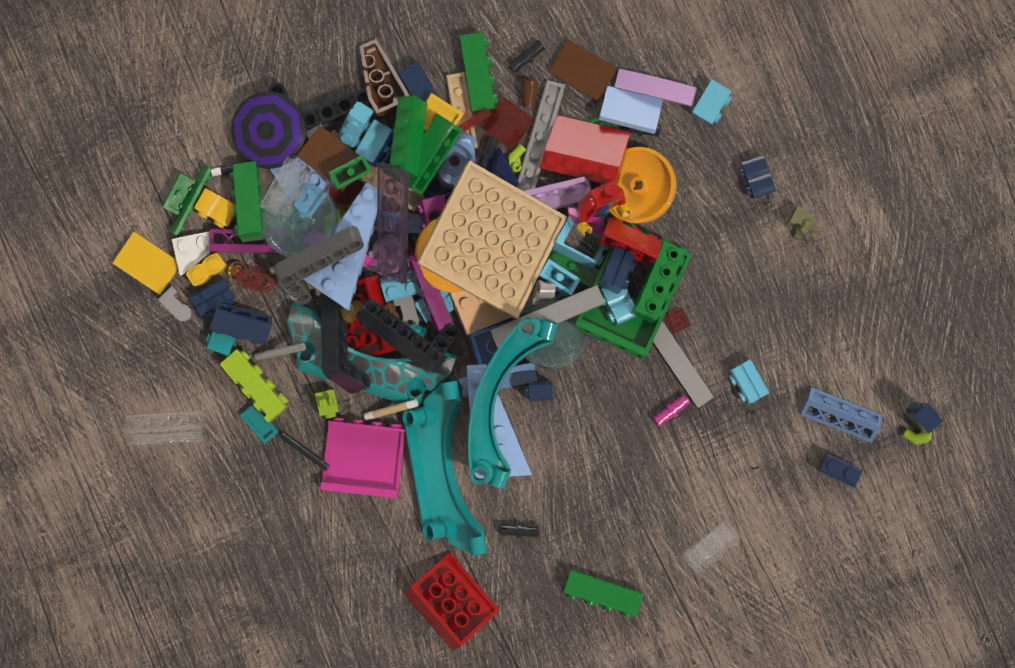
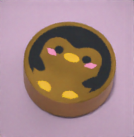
(234, 268)

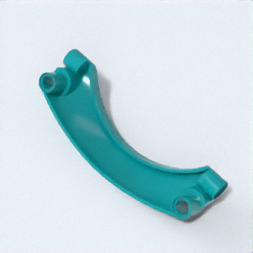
(483, 445)

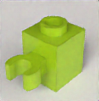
(327, 403)

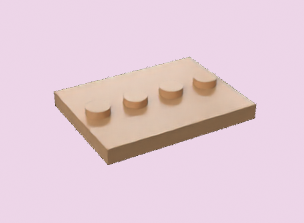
(475, 313)

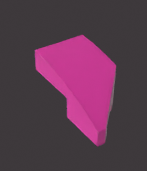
(595, 222)

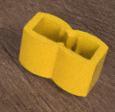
(215, 207)
(211, 266)

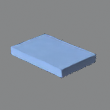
(631, 109)

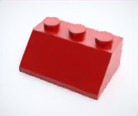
(630, 239)

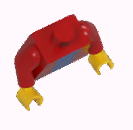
(599, 201)

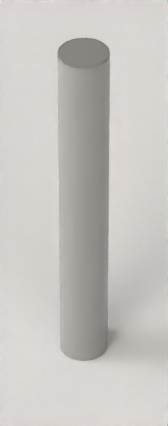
(280, 351)

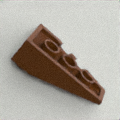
(381, 80)

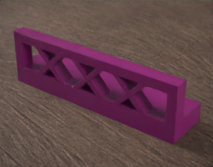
(237, 248)
(430, 296)

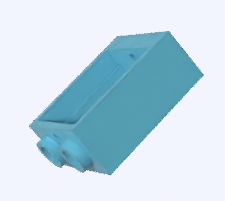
(573, 254)

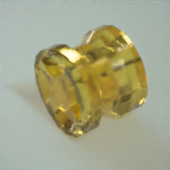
(350, 316)

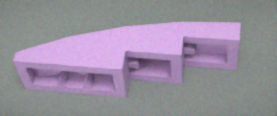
(655, 87)

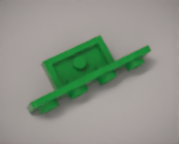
(183, 196)

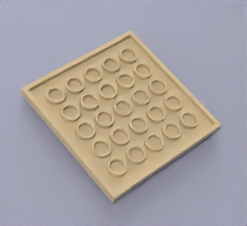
(491, 240)

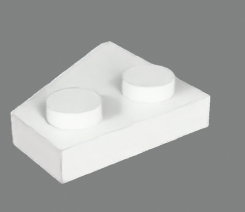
(190, 250)

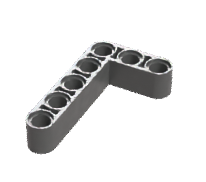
(322, 254)

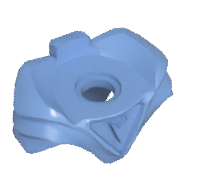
(464, 151)

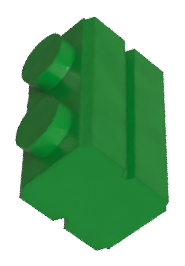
(349, 172)

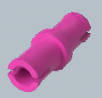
(671, 410)

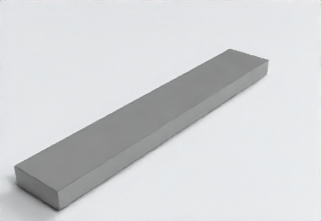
(540, 134)
(556, 312)
(681, 366)

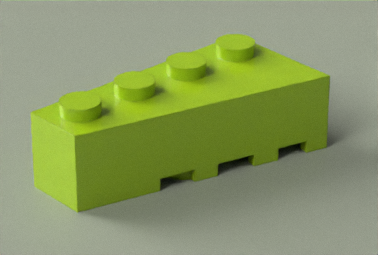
(255, 385)

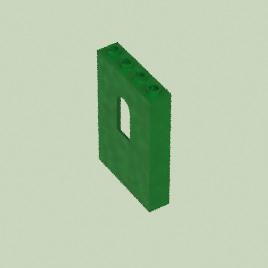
(635, 334)

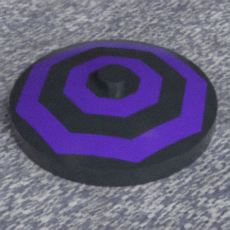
(268, 129)

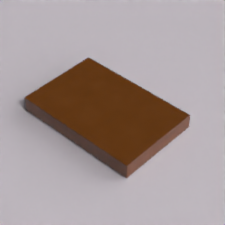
(583, 70)
(325, 153)

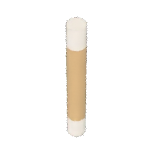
(391, 409)

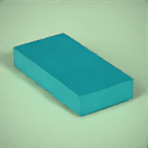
(258, 424)

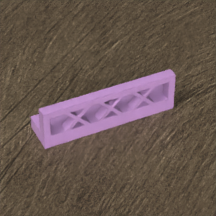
(562, 193)

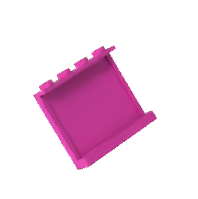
(363, 458)

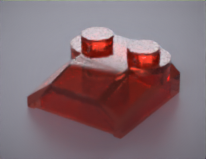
(508, 123)

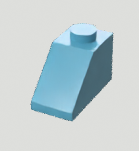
(563, 279)

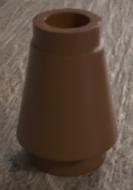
(529, 92)

